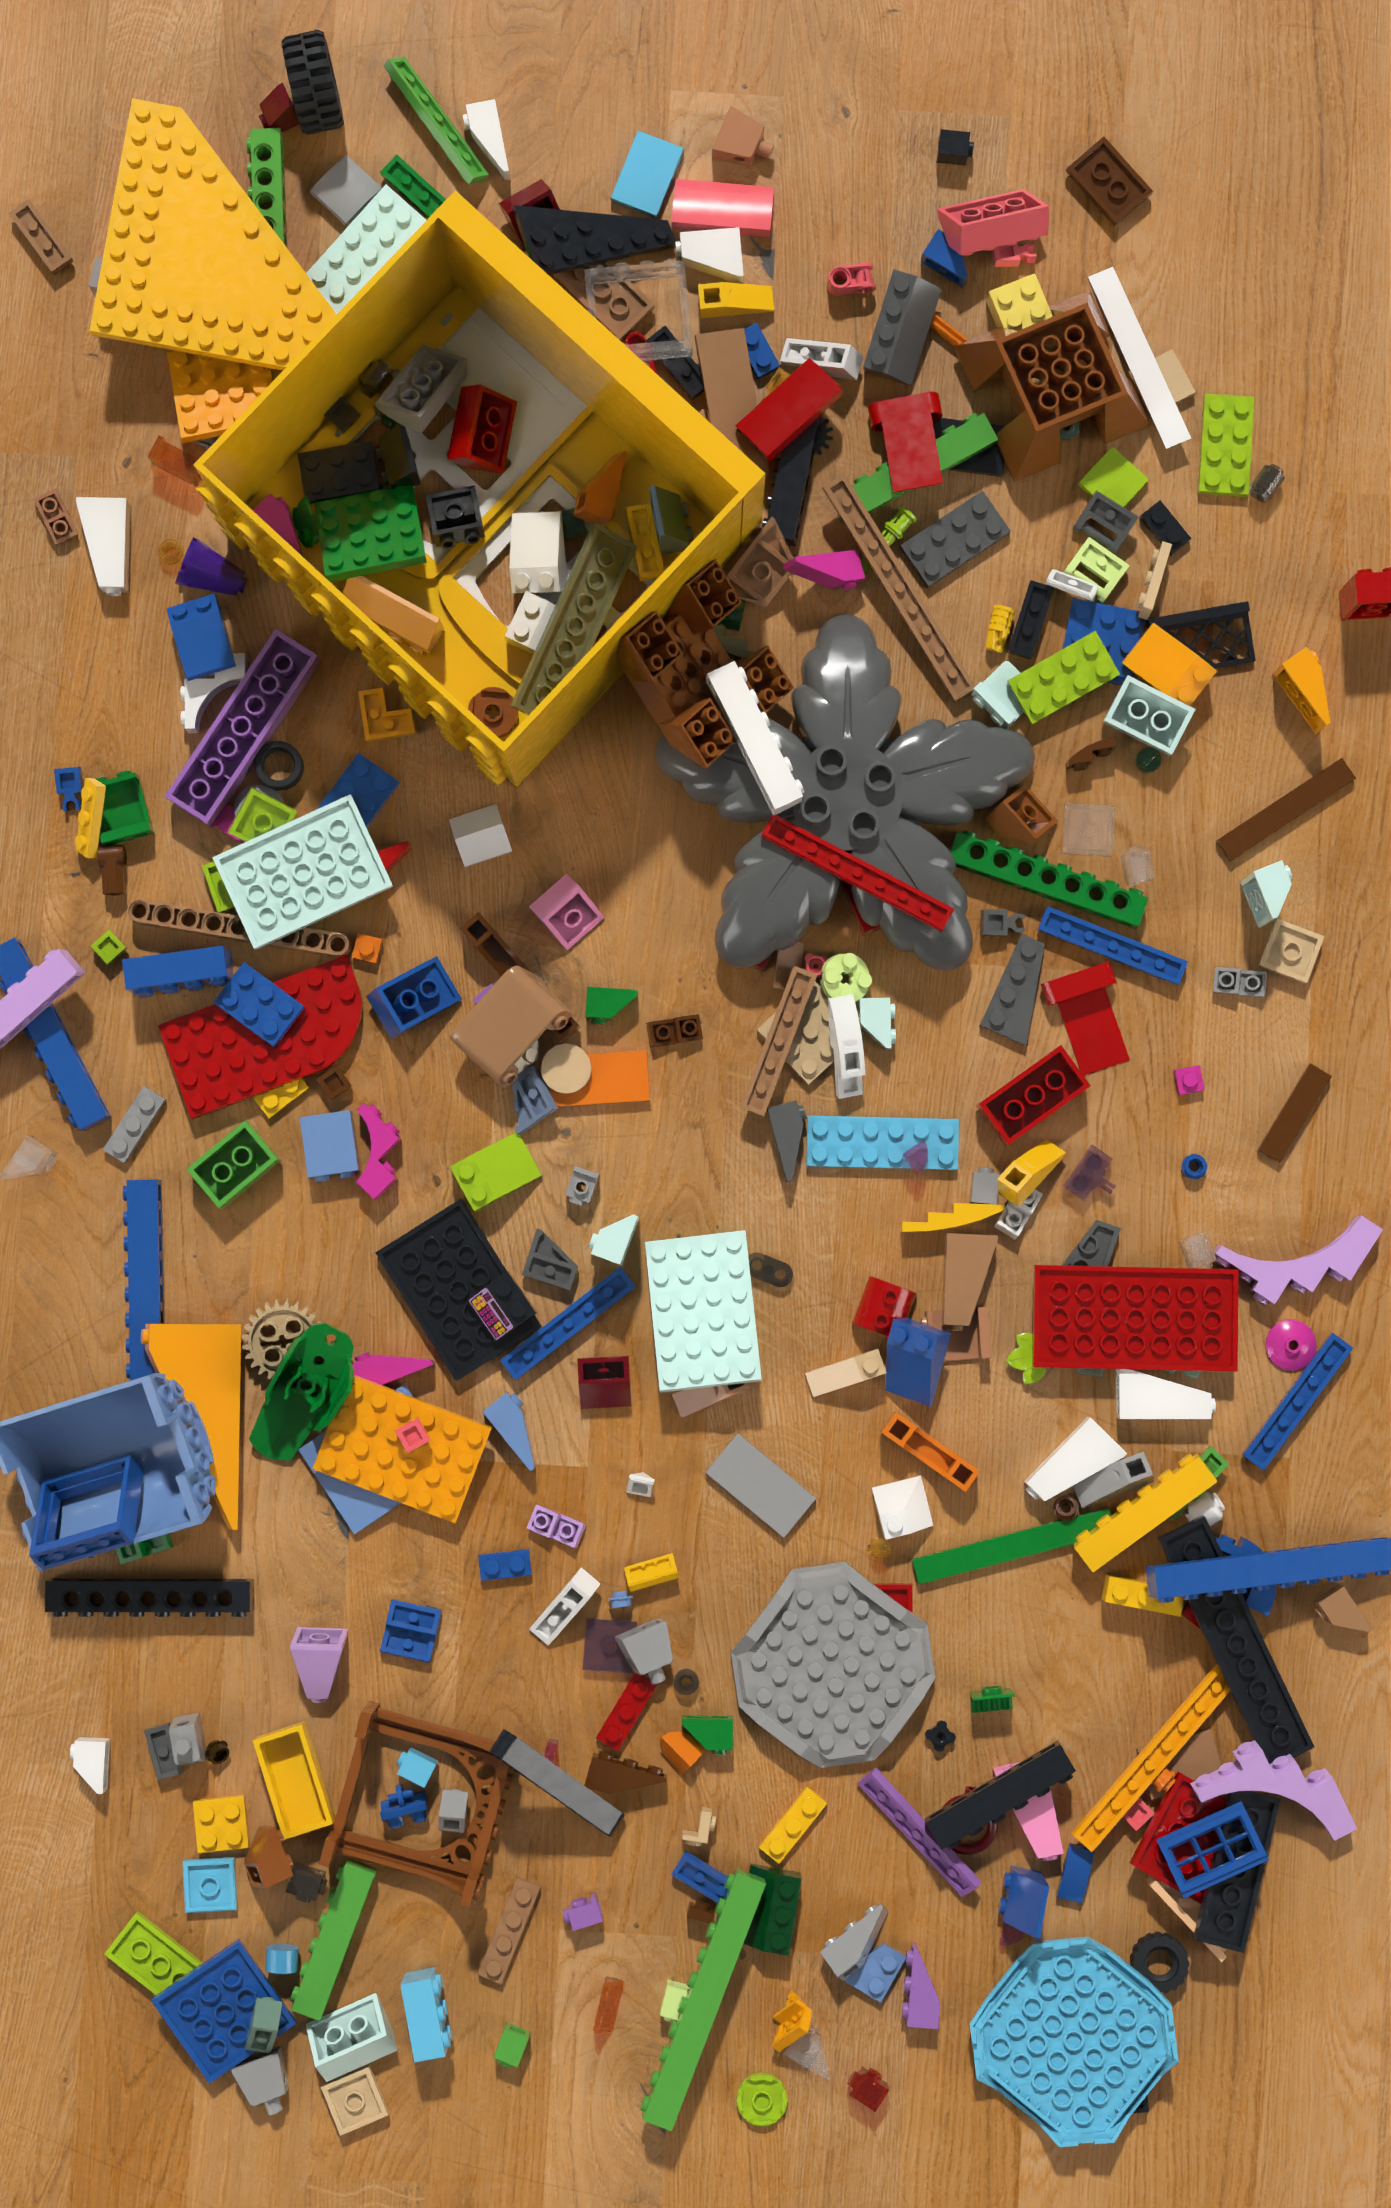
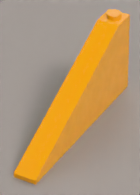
(208, 1368)

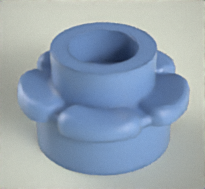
(620, 1599)

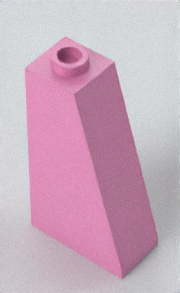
(1038, 1822)

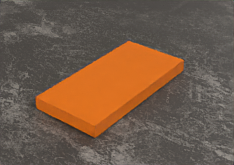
(613, 1079)

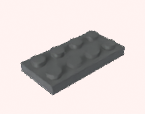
(955, 539)

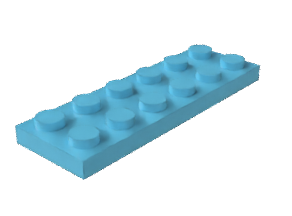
(880, 1141)

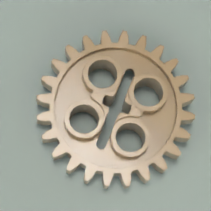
(277, 1317)

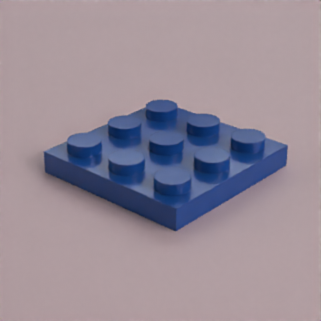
(1115, 626)

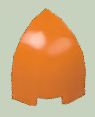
(681, 1750)

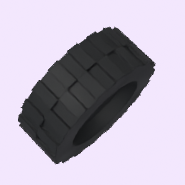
(1170, 1944)

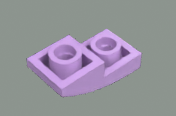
(556, 1526)

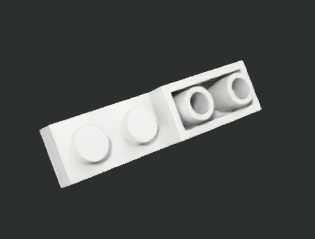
(847, 1046)

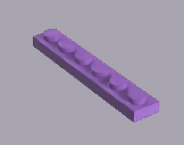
(918, 1832)

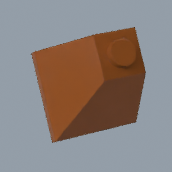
(1021, 817)

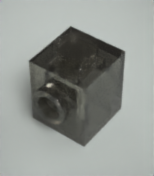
(306, 1882)

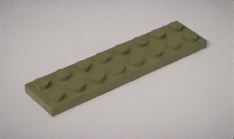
(576, 614)

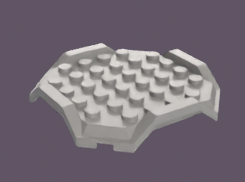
(833, 1666)

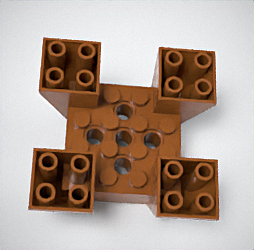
(1099, 389)
(672, 658)

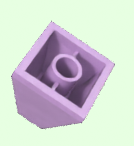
(317, 1658)

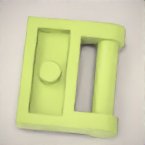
(1101, 563)

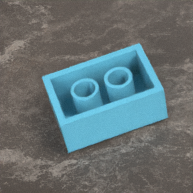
(426, 2014)

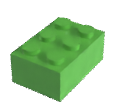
(234, 1164)

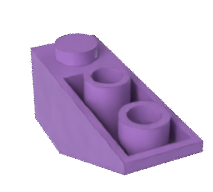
(922, 2002)

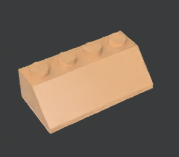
(395, 614)

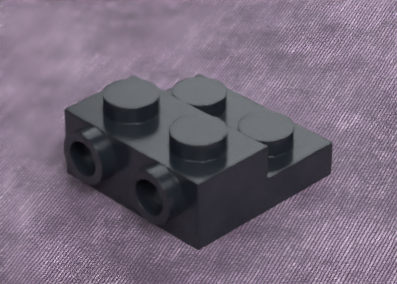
(455, 517)

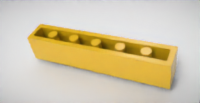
(1144, 1512)

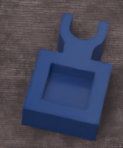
(69, 782)

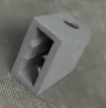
(647, 1649)
(187, 1739)
(263, 2079)

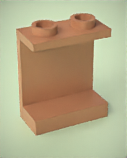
(971, 1342)

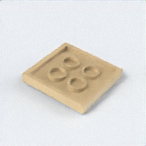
(811, 1046)

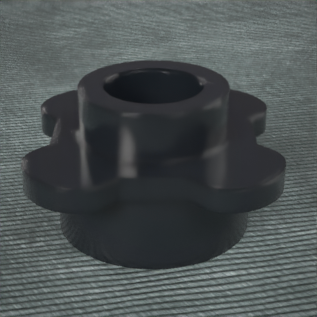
(940, 1728)

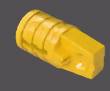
(999, 628)

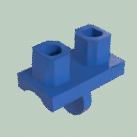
(402, 1804)

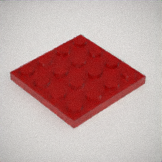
(1177, 1810)

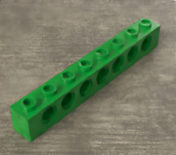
(1104, 908)

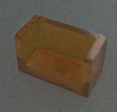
(174, 461)

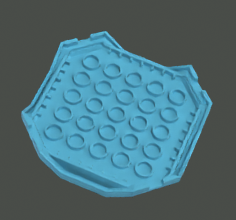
(1074, 2039)

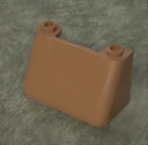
(508, 1023)

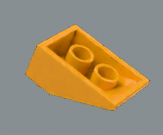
(1169, 665)
(1304, 684)

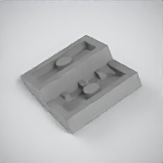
(345, 190)

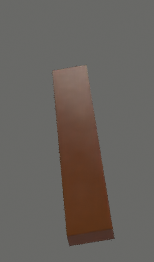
(1286, 809)

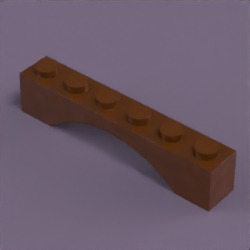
(502, 958)

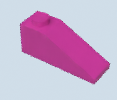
(275, 514)
(829, 569)
(387, 1368)

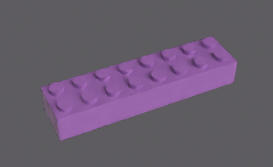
(243, 728)

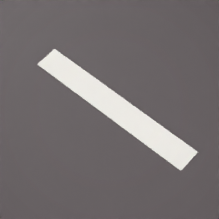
(1139, 357)

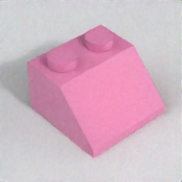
(566, 911)

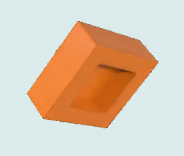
(367, 948)

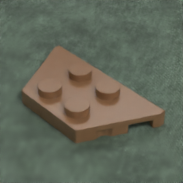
(760, 569)

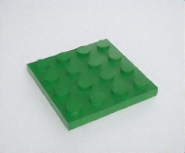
(370, 533)

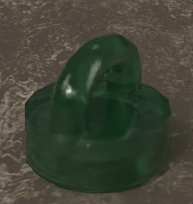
(1148, 760)

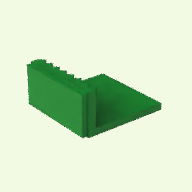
(991, 1699)

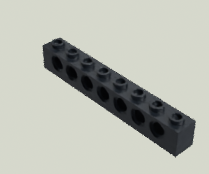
(58, 1589)

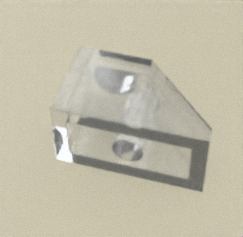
(29, 1160)
(810, 2053)

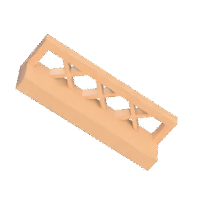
(1185, 1908)

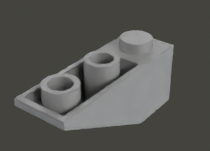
(1114, 1480)
(852, 1948)

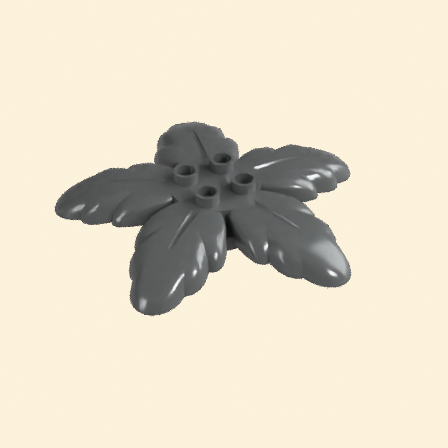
(858, 797)

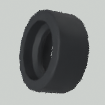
(277, 746)

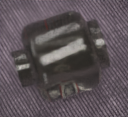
(375, 378)

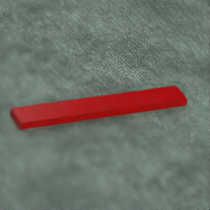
(857, 873)

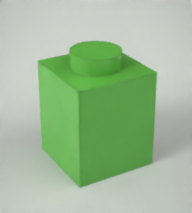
(511, 2045)

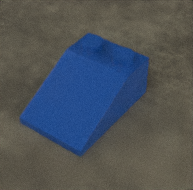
(201, 637)
(413, 997)
(915, 1359)
(1024, 1900)

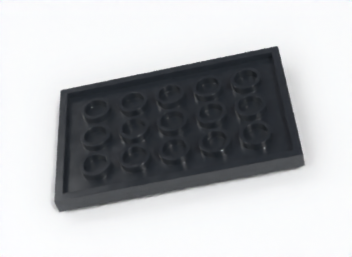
(437, 1273)

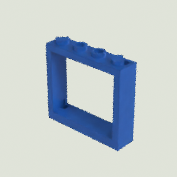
(52, 1553)

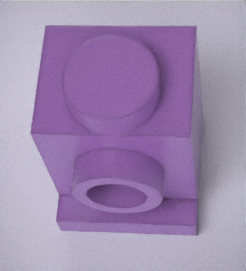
(583, 1912)

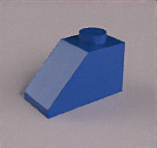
(944, 259)

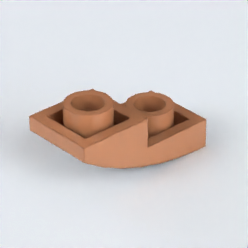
(56, 516)

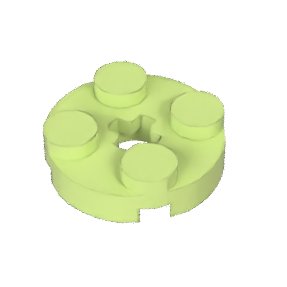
(848, 964)

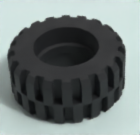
(312, 82)

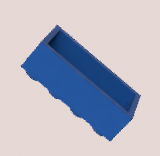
(178, 970)

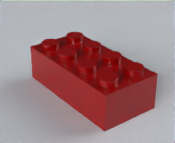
(1033, 1095)

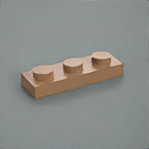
(41, 237)

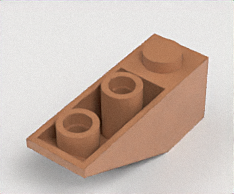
(698, 1399)

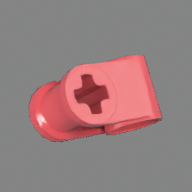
(856, 277)

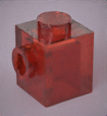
(868, 2087)

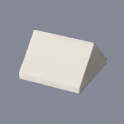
(480, 835)

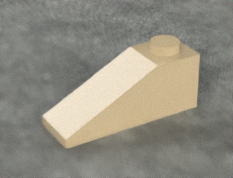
(845, 1372)

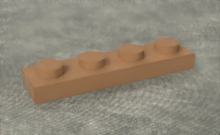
(509, 1930)

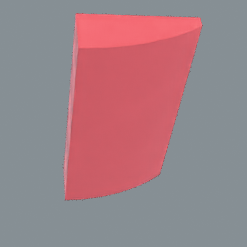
(721, 206)

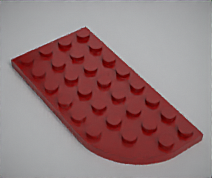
(227, 1063)

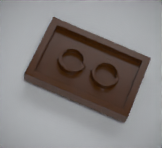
(1109, 181)

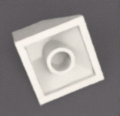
(902, 1507)

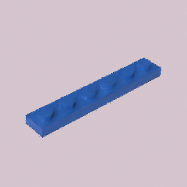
(1112, 945)
(568, 1323)
(1297, 1401)

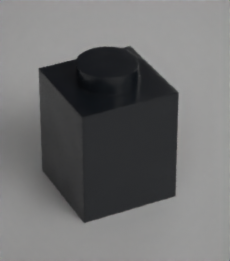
(954, 147)

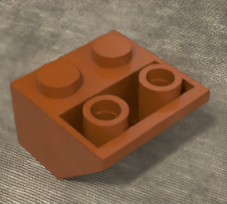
(266, 1858)

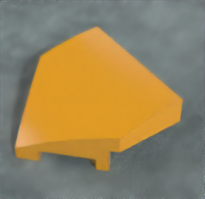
(793, 2021)

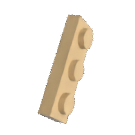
(1153, 580)

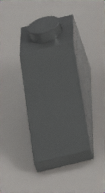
(787, 1131)

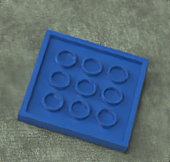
(214, 2009)

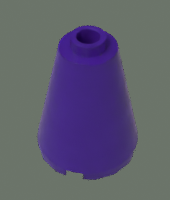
(209, 571)

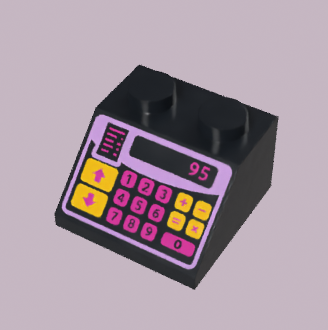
(502, 1306)

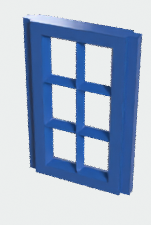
(1224, 1871)

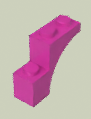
(378, 1175)

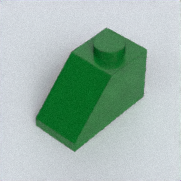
(607, 1003)
(711, 1731)

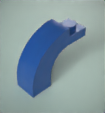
(1256, 1600)

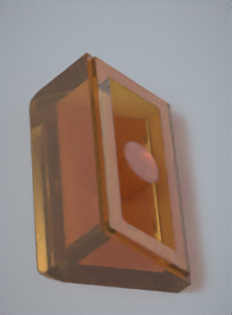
(608, 2005)

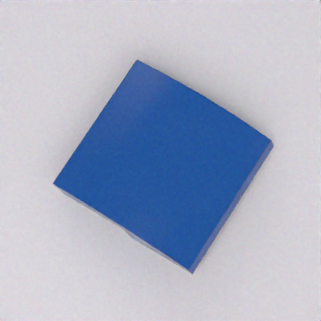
(410, 1631)

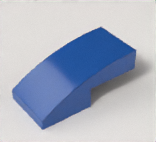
(1075, 1873)

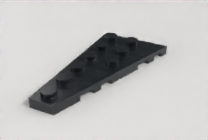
(576, 239)

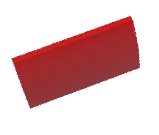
(789, 409)

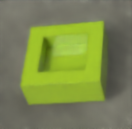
(108, 947)

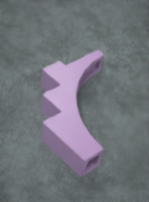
(1340, 1257)
(1282, 1777)

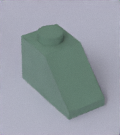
(263, 2025)

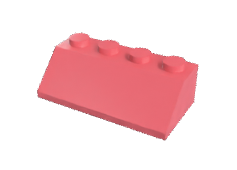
(994, 221)

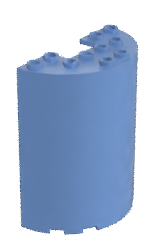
(132, 1418)

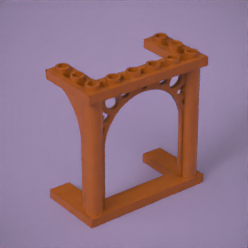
(459, 1875)

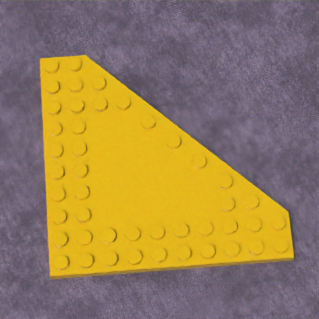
(194, 257)

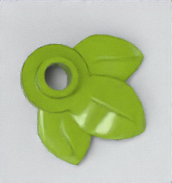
(1022, 1359)

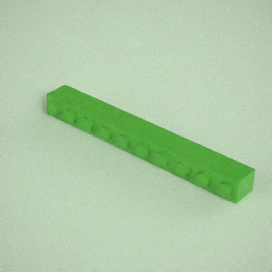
(703, 1999)

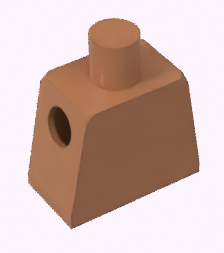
(740, 139)

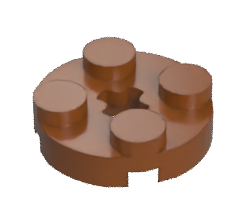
(497, 697)

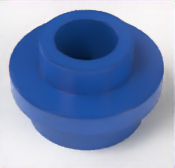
(1202, 1166)

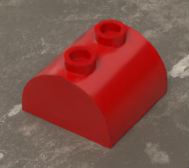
(881, 1304)

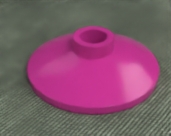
(1278, 1344)

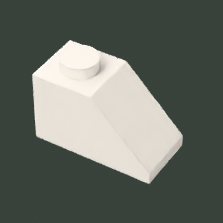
(92, 1761)

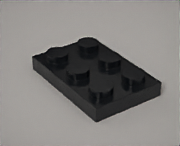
(338, 471)

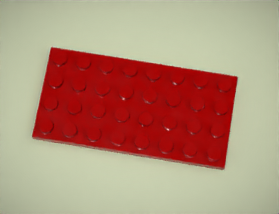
(1135, 1318)

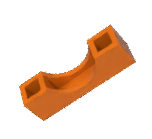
(930, 1451)

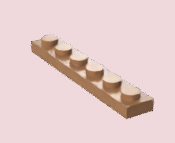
(778, 1041)

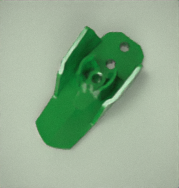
(304, 1392)

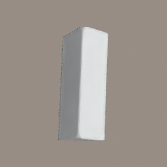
(1072, 585)

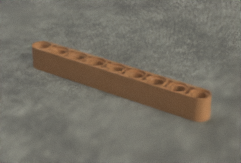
(226, 930)

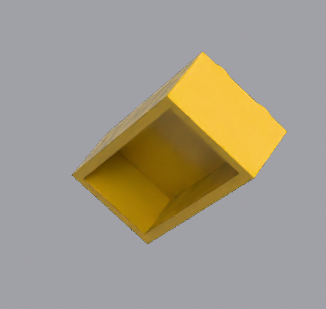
(294, 1780)

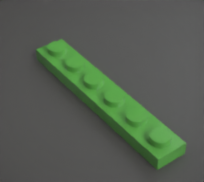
(436, 120)

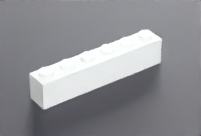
(754, 737)

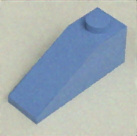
(511, 1424)

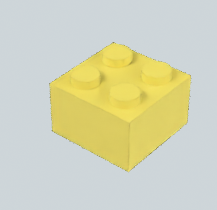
(1018, 304)

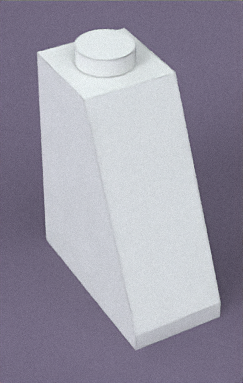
(713, 252)

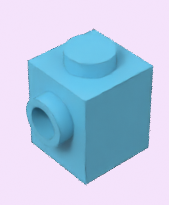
(416, 1766)

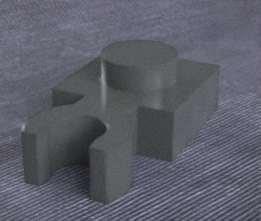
(997, 923)

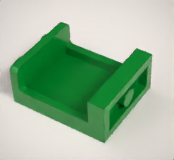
(124, 810)

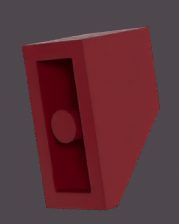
(278, 110)

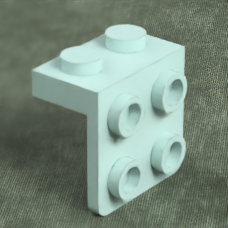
(998, 697)

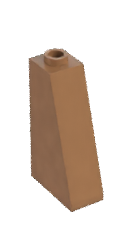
(965, 1270)

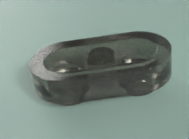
(769, 1269)

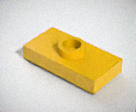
(651, 1572)

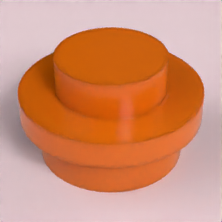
(1165, 1780)

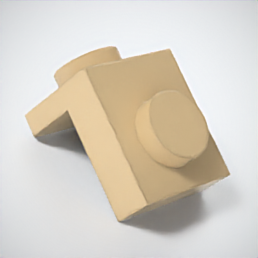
(706, 1824)

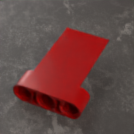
(909, 438)
(1089, 1016)

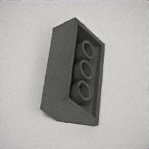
(902, 328)

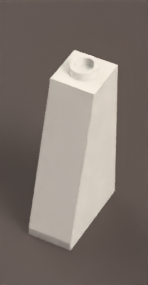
(108, 539)
(1155, 1398)
(1075, 1459)

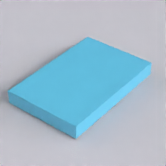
(647, 174)

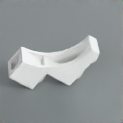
(200, 692)

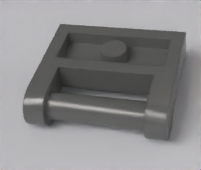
(1109, 515)

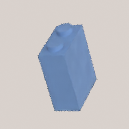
(330, 1145)

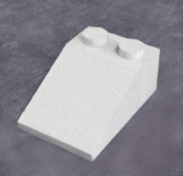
(537, 552)
(529, 622)

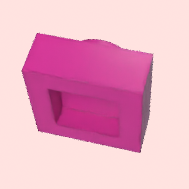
(1189, 1080)

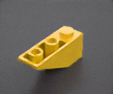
(734, 299)
(1028, 1172)

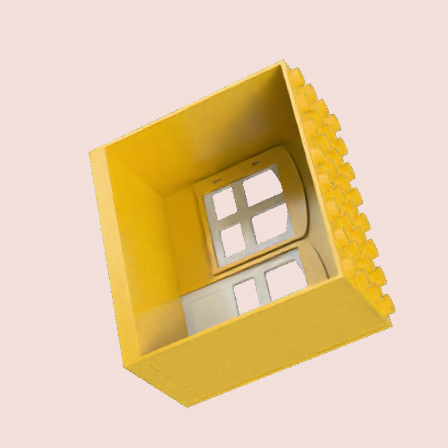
(577, 406)

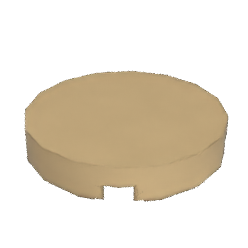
(566, 1068)

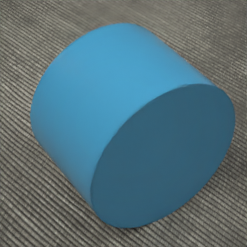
(281, 1958)

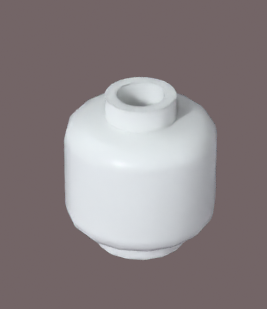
(1206, 1505)

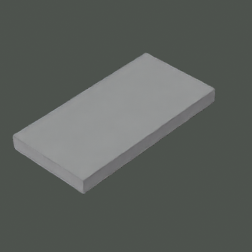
(760, 1485)

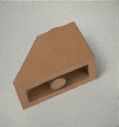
(1341, 1610)

